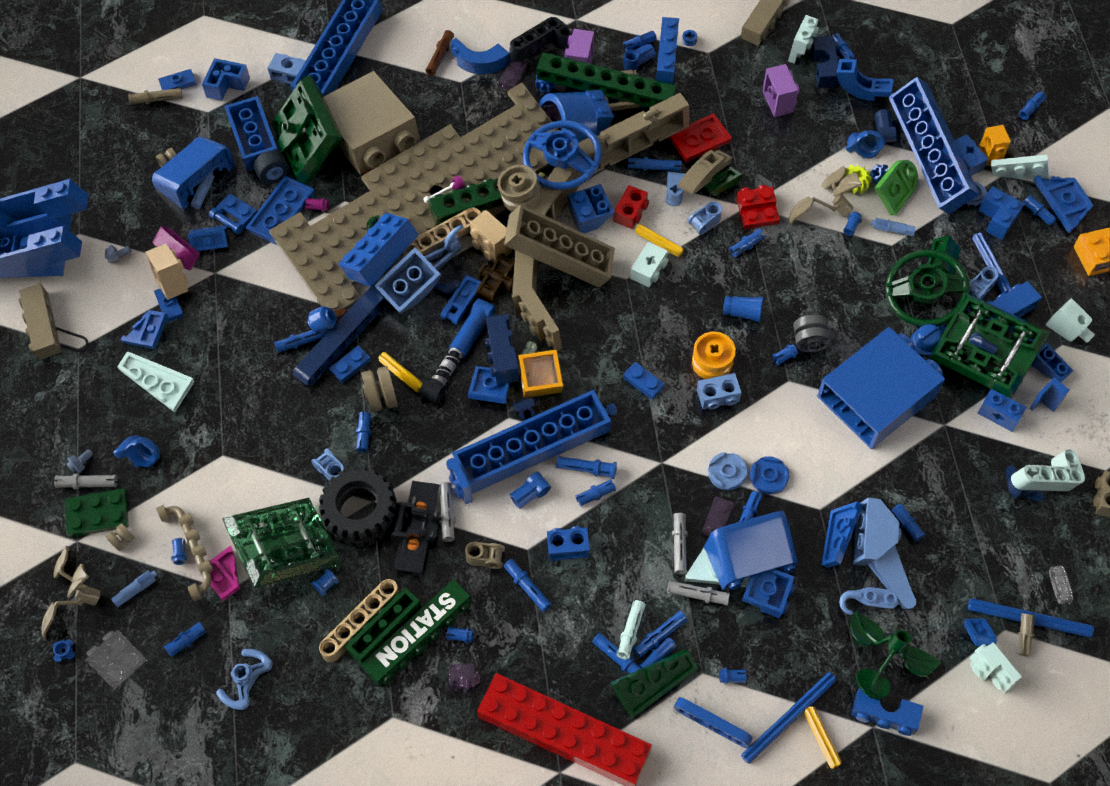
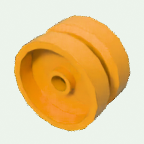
(713, 355)

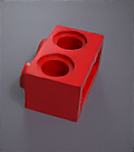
(633, 203)

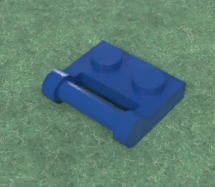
(236, 209)
(459, 480)

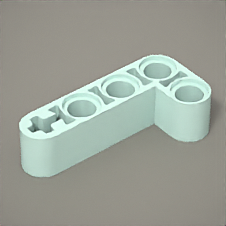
(1061, 476)

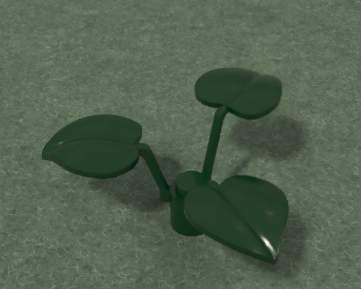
(917, 660)

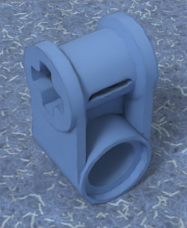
(674, 193)
(704, 219)
(980, 285)
(327, 464)

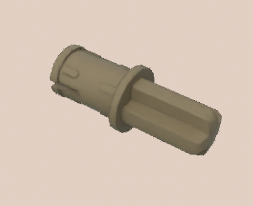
(1026, 634)

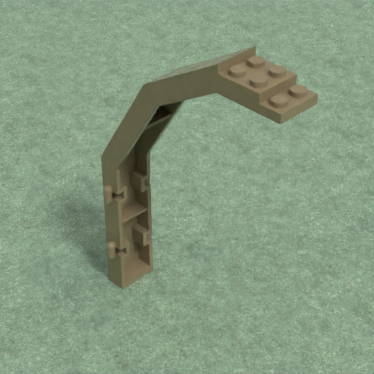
(616, 144)

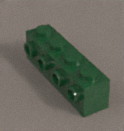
(384, 625)

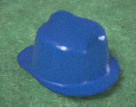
(927, 338)

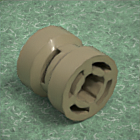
(166, 157)
(124, 535)

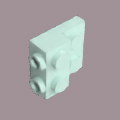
(804, 38)
(990, 662)

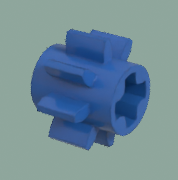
(544, 85)
(878, 172)

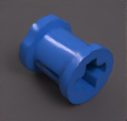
(325, 582)

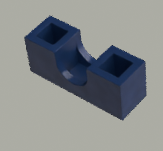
(825, 50)

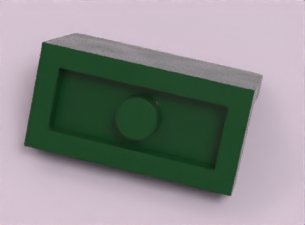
(948, 246)

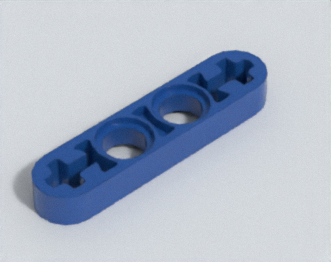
(713, 722)

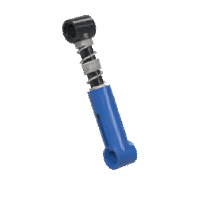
(434, 388)

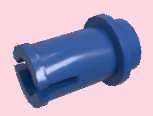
(854, 219)
(785, 354)
(179, 556)
(460, 634)
(732, 676)

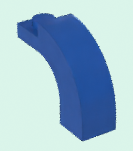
(480, 62)
(860, 85)

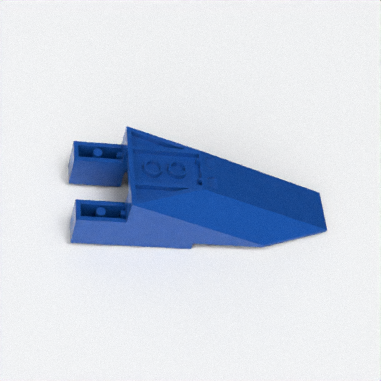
(37, 230)

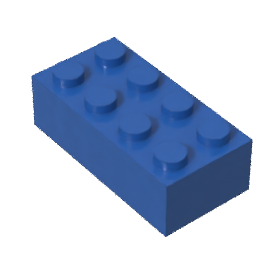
(250, 129)
(378, 249)

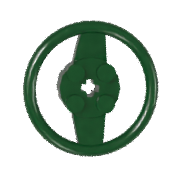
(914, 285)

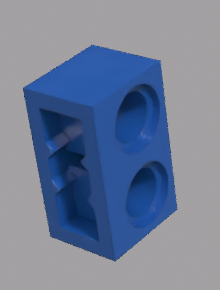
(568, 549)

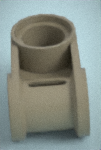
(486, 555)

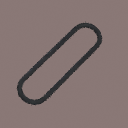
(74, 334)

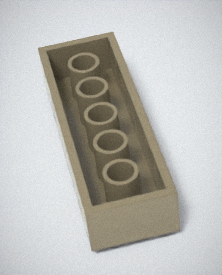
(559, 246)

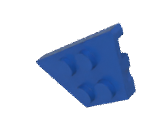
(1065, 199)

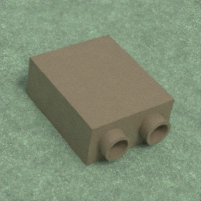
(371, 122)

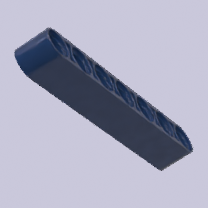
(340, 336)

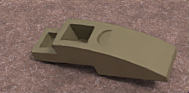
(703, 170)

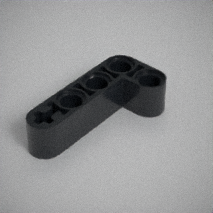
(539, 36)

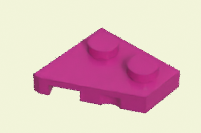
(225, 575)

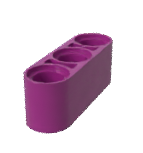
(183, 250)

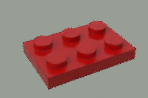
(700, 138)

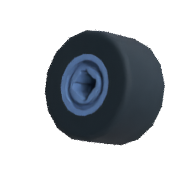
(271, 167)

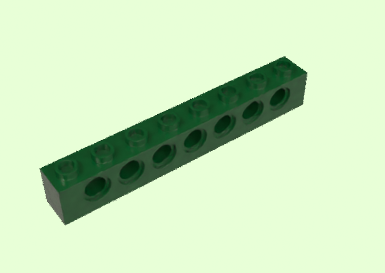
(611, 82)

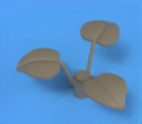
(840, 203)
(84, 593)

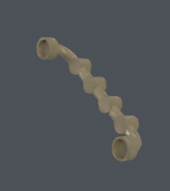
(197, 550)

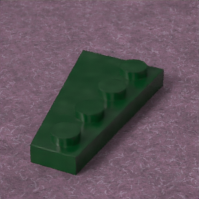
(651, 682)

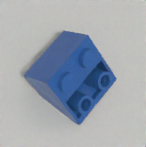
(589, 208)

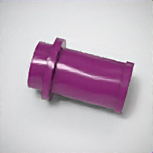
(317, 204)

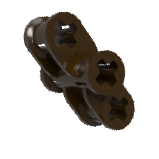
(496, 278)

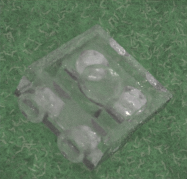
(115, 658)

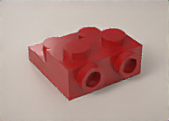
(758, 207)

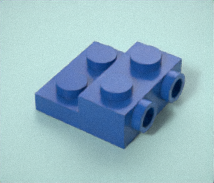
(770, 592)

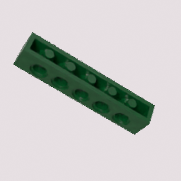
(442, 213)

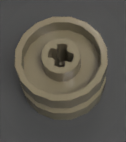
(519, 186)
(379, 389)

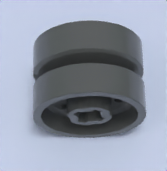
(812, 333)

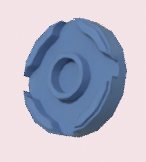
(727, 471)

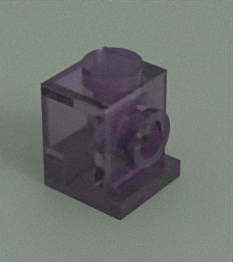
(463, 676)

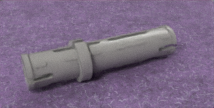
(85, 481)
(447, 519)
(679, 535)
(696, 592)

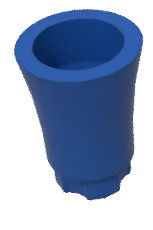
(744, 307)

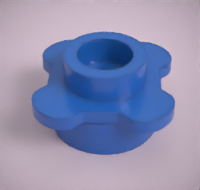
(59, 646)

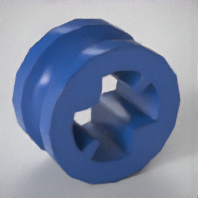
(689, 42)

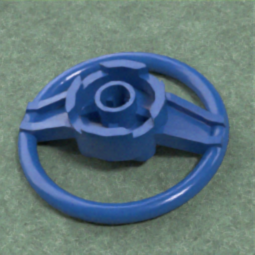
(564, 157)

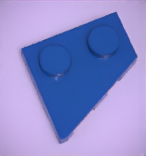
(147, 330)

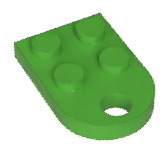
(897, 185)

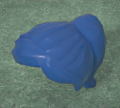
(866, 143)
(139, 450)

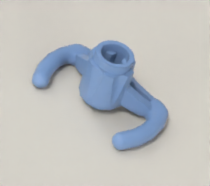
(245, 677)

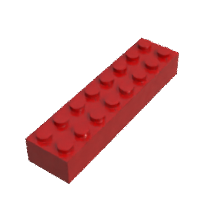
(564, 731)

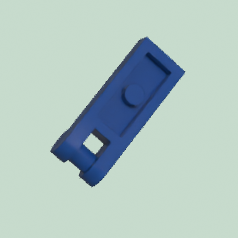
(460, 300)

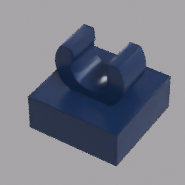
(523, 405)

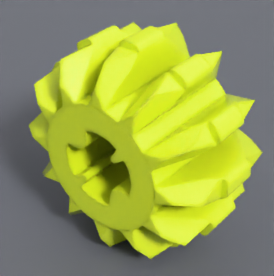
(864, 177)

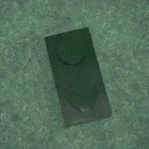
(723, 181)

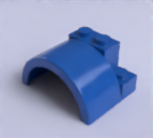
(582, 107)

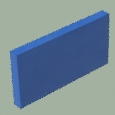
(282, 204)

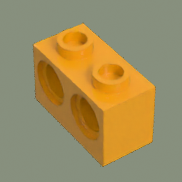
(994, 143)

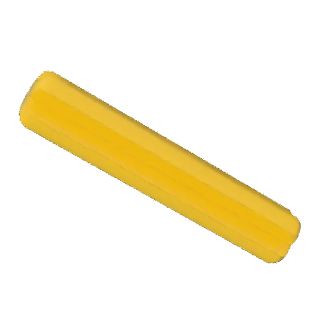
(658, 240)
(400, 371)
(822, 737)

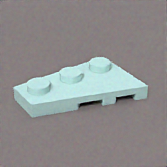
(1021, 167)

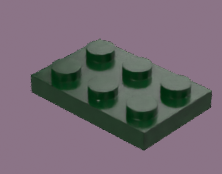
(96, 512)

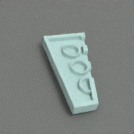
(161, 382)

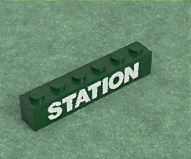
(416, 633)

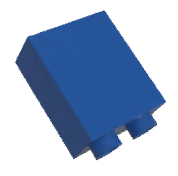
(881, 387)

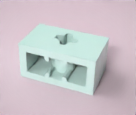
(648, 264)

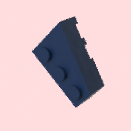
(502, 349)

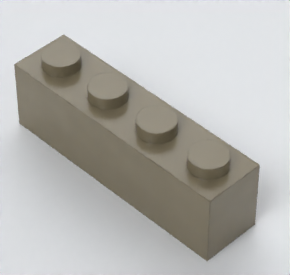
(762, 19)
(39, 321)

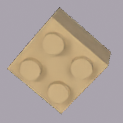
(489, 236)
(167, 271)

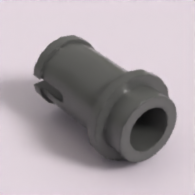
(1012, 152)

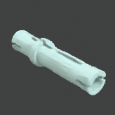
(629, 637)

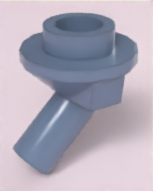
(112, 254)
(76, 464)

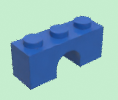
(904, 720)

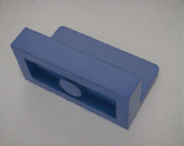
(208, 238)
(1051, 395)

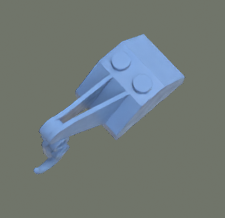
(415, 276)
(875, 545)

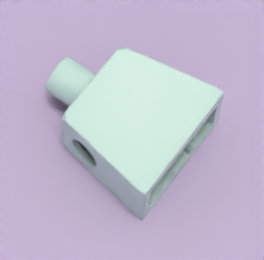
(1071, 322)

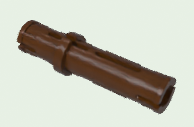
(442, 48)

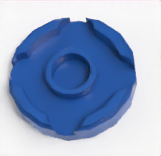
(769, 475)

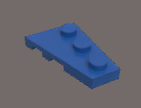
(839, 531)

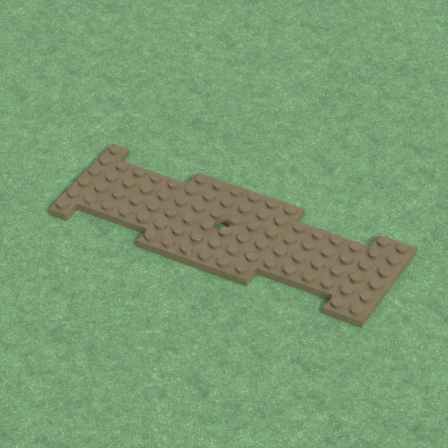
(400, 190)

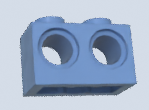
(717, 387)

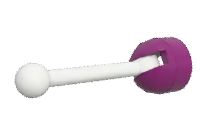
(456, 183)

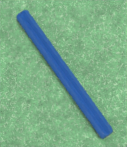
(1040, 619)
(788, 718)

